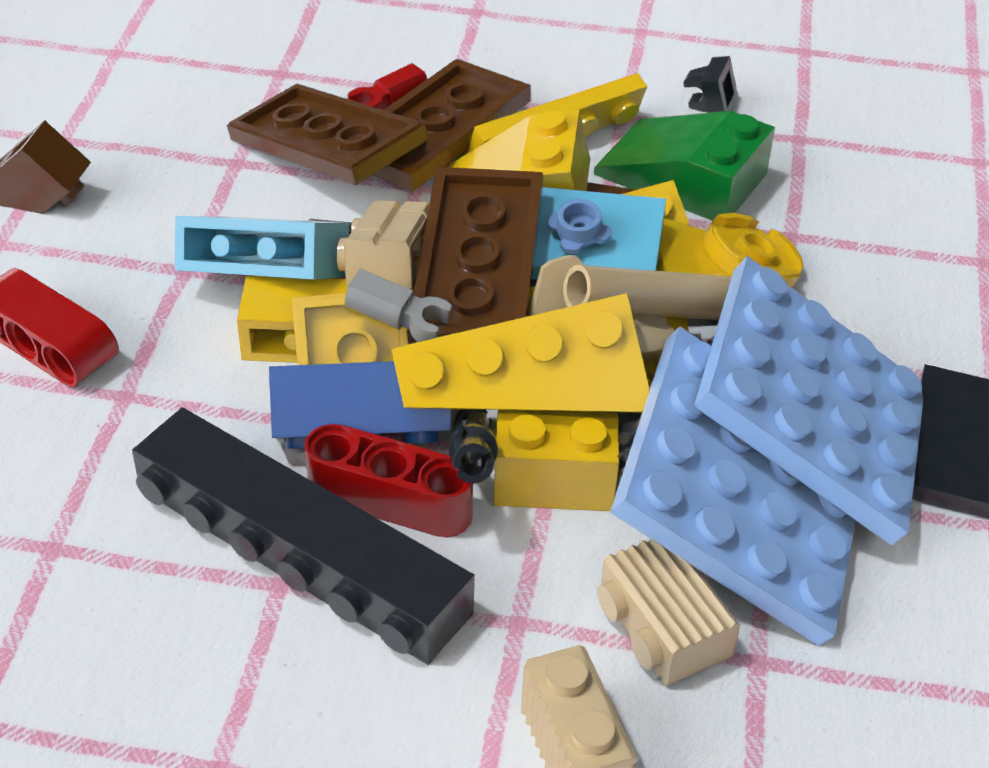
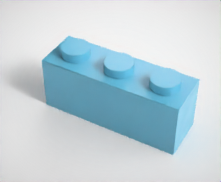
(259, 246)

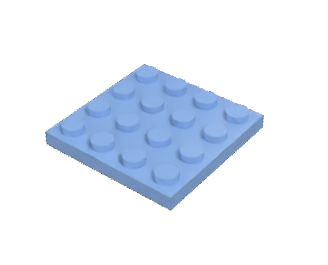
(815, 399)
(731, 505)

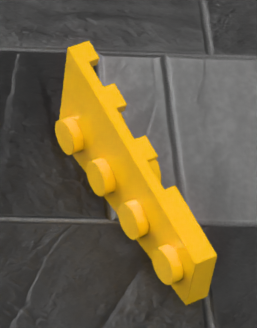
(541, 362)

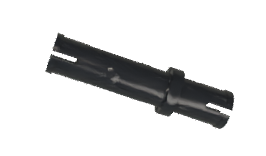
(473, 443)

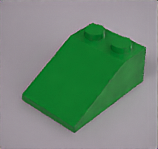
(708, 155)

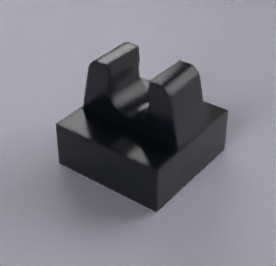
(716, 84)

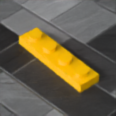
(598, 106)

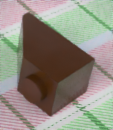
(41, 171)

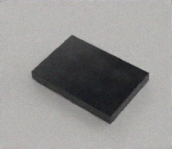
(953, 442)

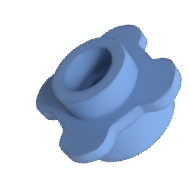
(579, 226)

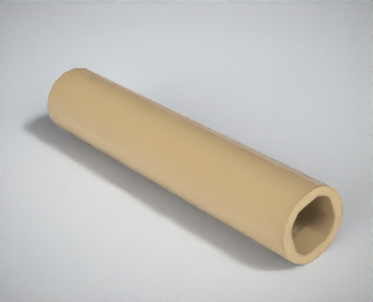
(649, 290)

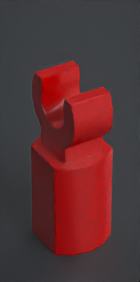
(389, 87)

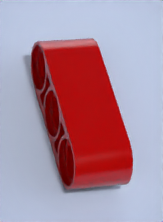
(52, 329)
(390, 479)

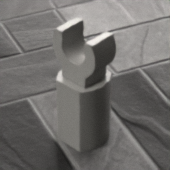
(396, 305)

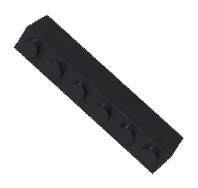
(306, 535)

